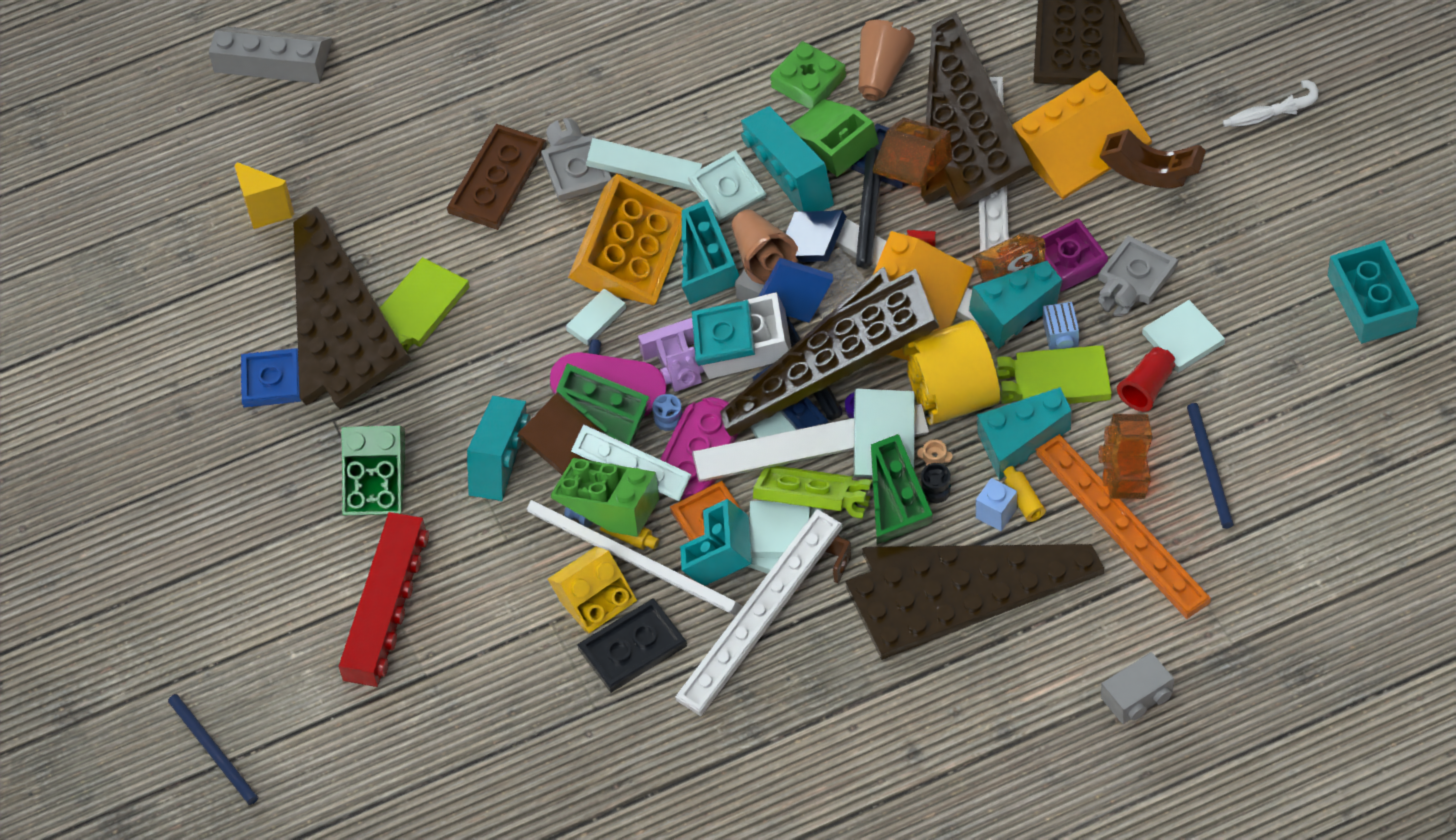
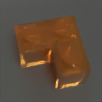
(1125, 456)

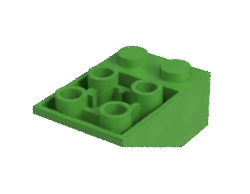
(836, 134)
(608, 494)

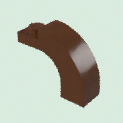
(1148, 165)

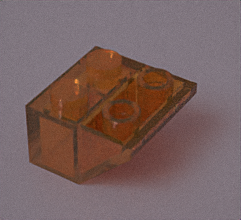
(913, 152)

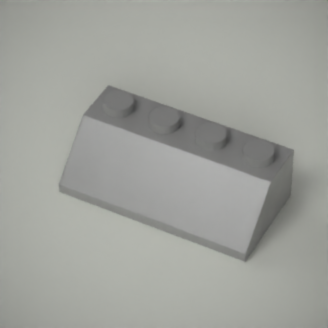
(269, 54)

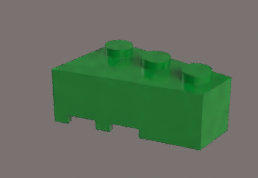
(604, 403)
(896, 491)

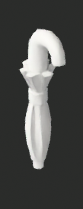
(1260, 113)

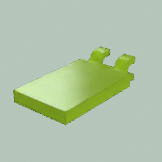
(422, 301)
(1077, 370)
(812, 489)

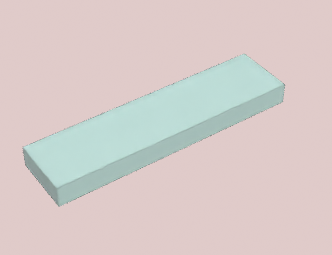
(641, 164)
(605, 449)

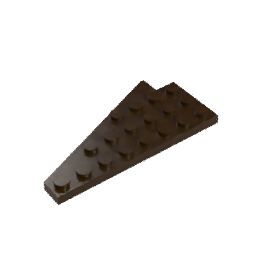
(967, 105)

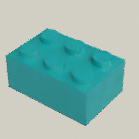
(1373, 291)

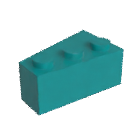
(706, 257)
(1014, 300)
(1021, 427)
(495, 447)

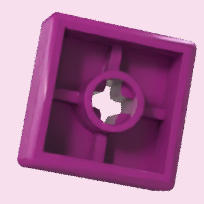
(1073, 253)

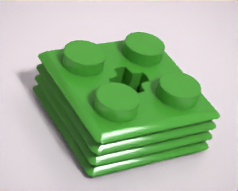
(808, 75)

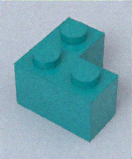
(722, 548)

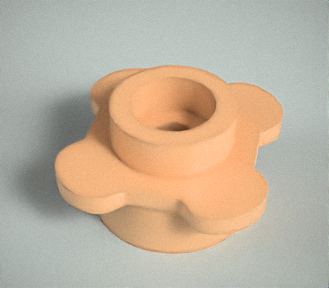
(934, 447)

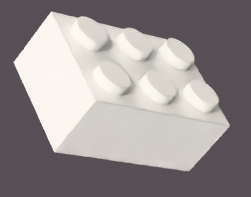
(769, 336)

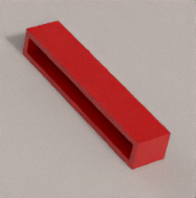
(383, 600)

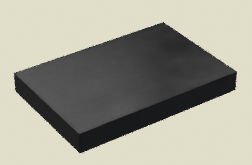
(632, 645)

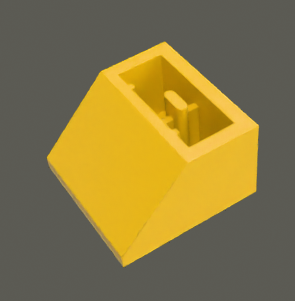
(592, 589)

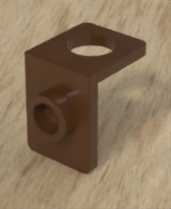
(842, 549)

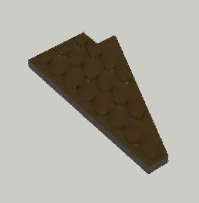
(1081, 39)
(340, 327)
(858, 332)
(937, 590)

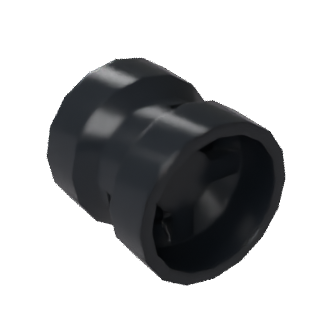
(936, 482)

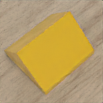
(264, 196)

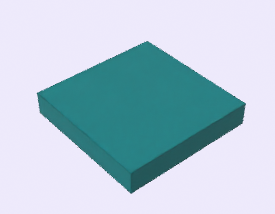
(723, 333)

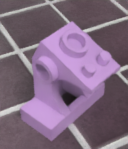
(673, 352)

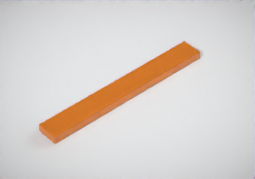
(1123, 527)

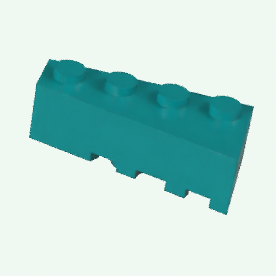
(788, 160)

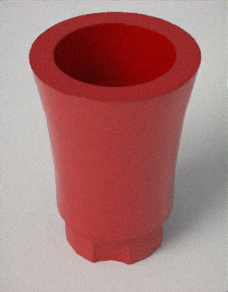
(1146, 380)

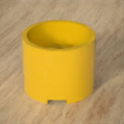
(952, 372)

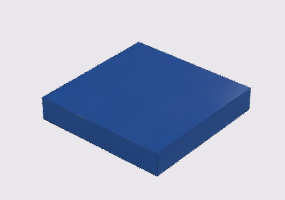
(798, 288)
(270, 378)

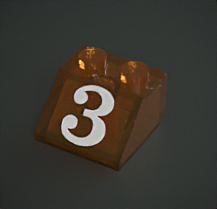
(1010, 256)

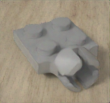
(567, 162)
(1134, 275)

